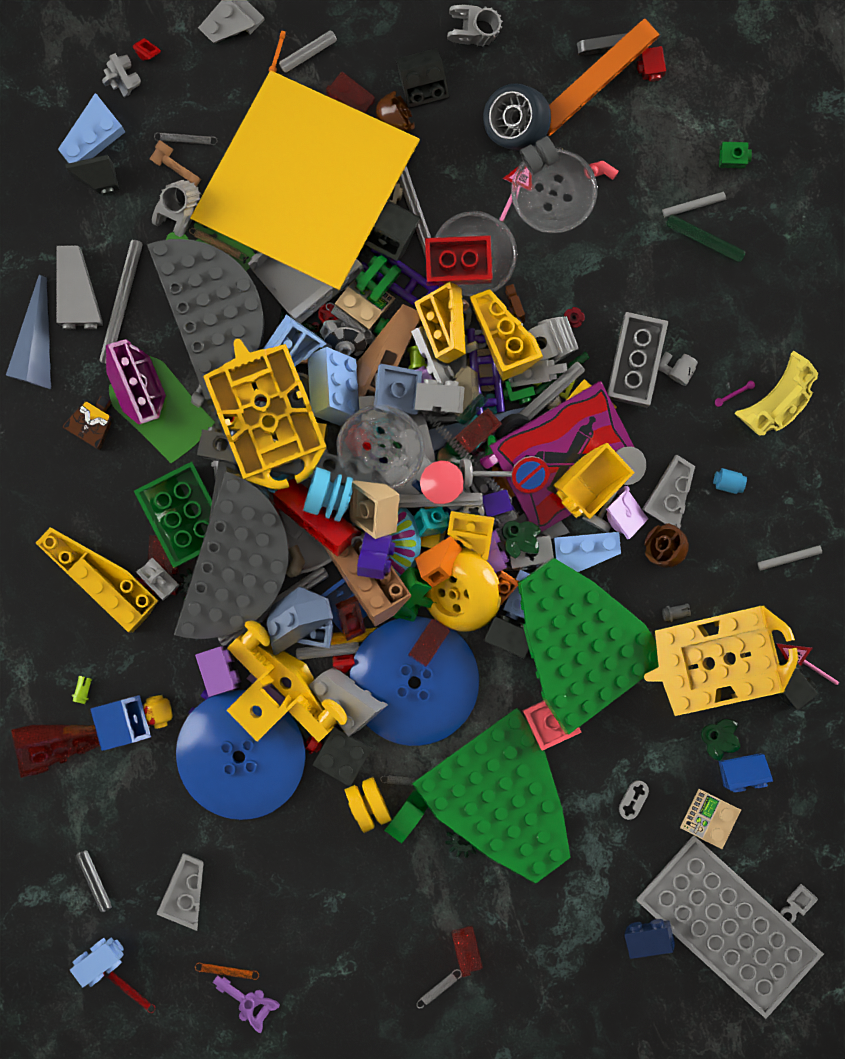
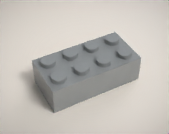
(637, 359)

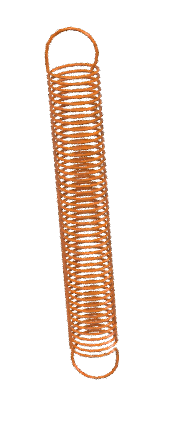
(224, 971)

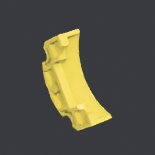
(784, 400)

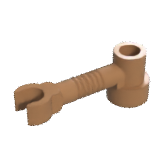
(162, 154)

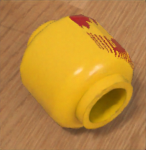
(157, 711)

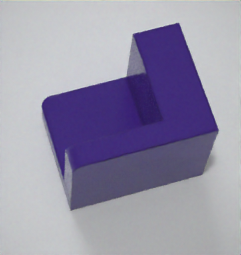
(497, 503)

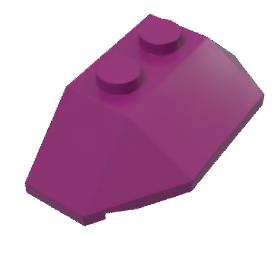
(134, 381)

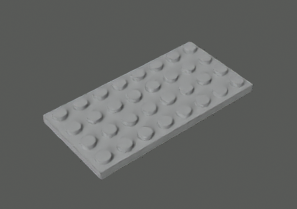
(730, 926)

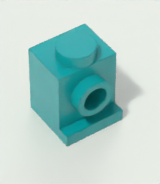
(431, 521)

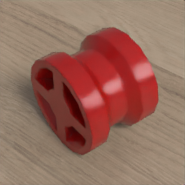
(328, 314)

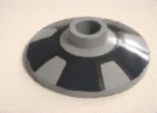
(346, 341)

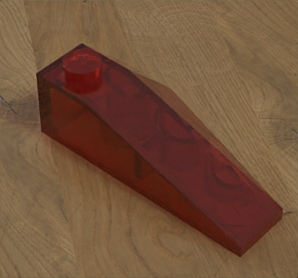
(45, 745)

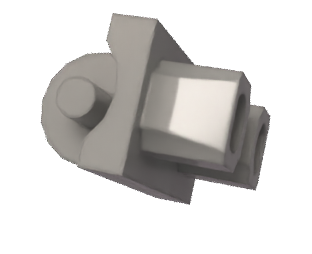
(117, 76)
(157, 579)

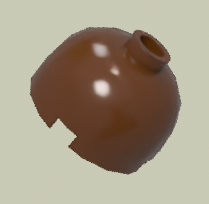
(394, 112)
(666, 546)

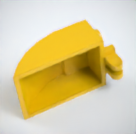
(592, 481)

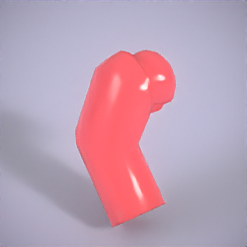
(601, 167)

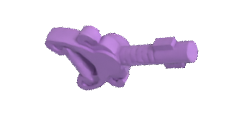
(248, 1002)

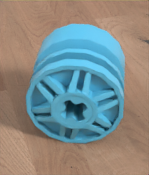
(328, 494)

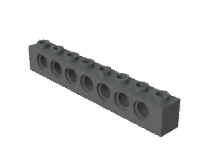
(208, 450)

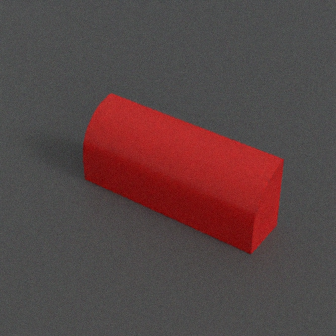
(330, 533)

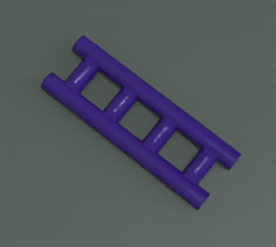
(415, 279)
(495, 380)

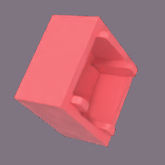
(545, 726)

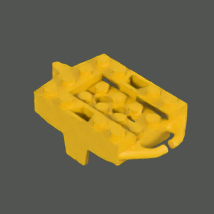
(294, 427)
(701, 687)

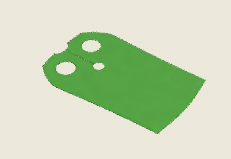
(179, 422)

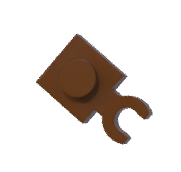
(515, 305)

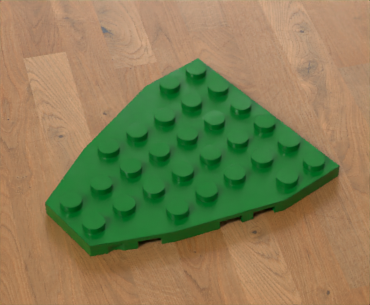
(581, 643)
(501, 799)

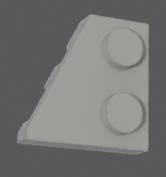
(225, 21)

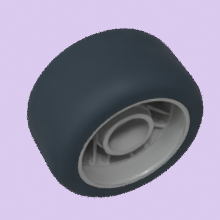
(503, 112)

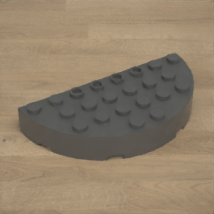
(210, 302)
(238, 562)

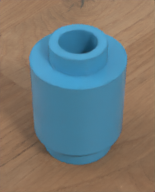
(730, 481)

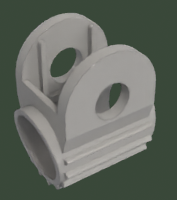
(471, 33)
(178, 212)
(557, 338)

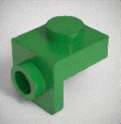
(522, 396)

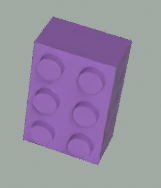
(218, 670)

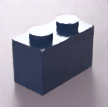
(649, 938)

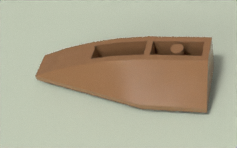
(386, 348)
(377, 597)

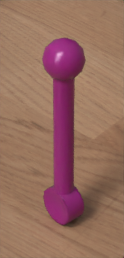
(719, 402)

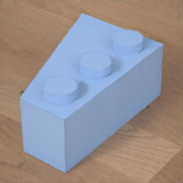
(91, 132)
(297, 338)
(586, 550)

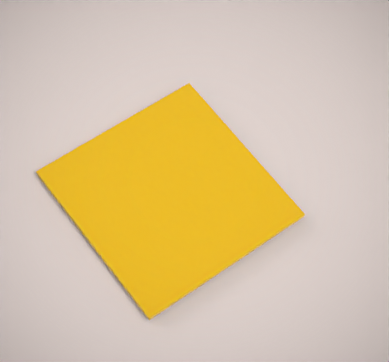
(305, 179)

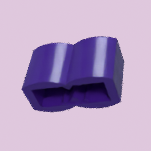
(374, 556)

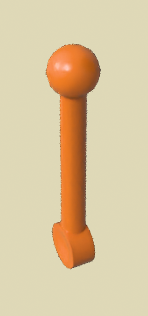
(282, 36)

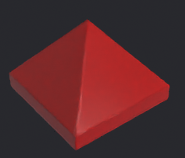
(146, 49)
(343, 662)

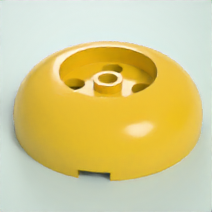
(475, 579)

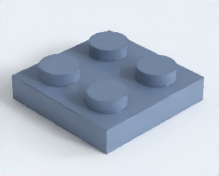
(397, 387)

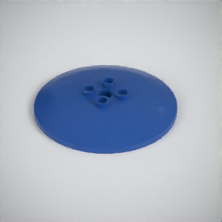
(446, 687)
(235, 788)

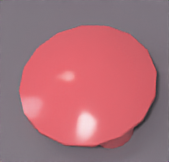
(441, 482)

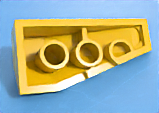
(508, 341)

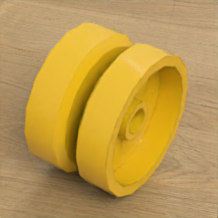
(364, 806)

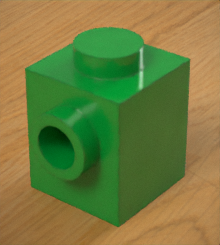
(734, 155)

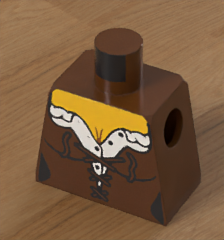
(91, 422)

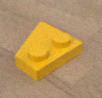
(472, 531)

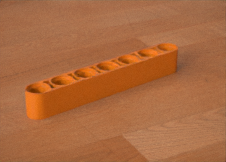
(601, 73)

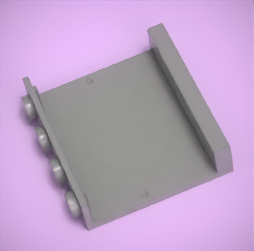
(295, 290)

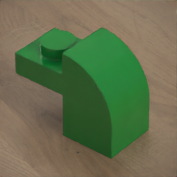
(416, 587)
(407, 817)

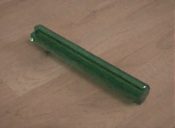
(705, 238)

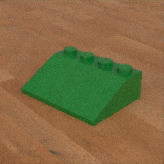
(177, 512)

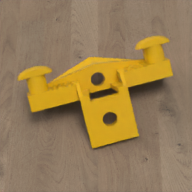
(256, 654)

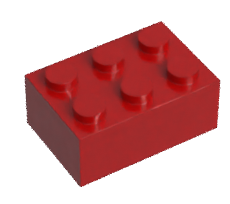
(458, 260)

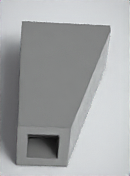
(74, 291)

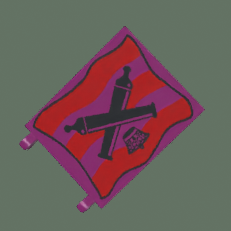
(560, 440)

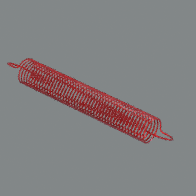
(131, 992)

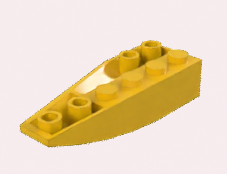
(103, 580)

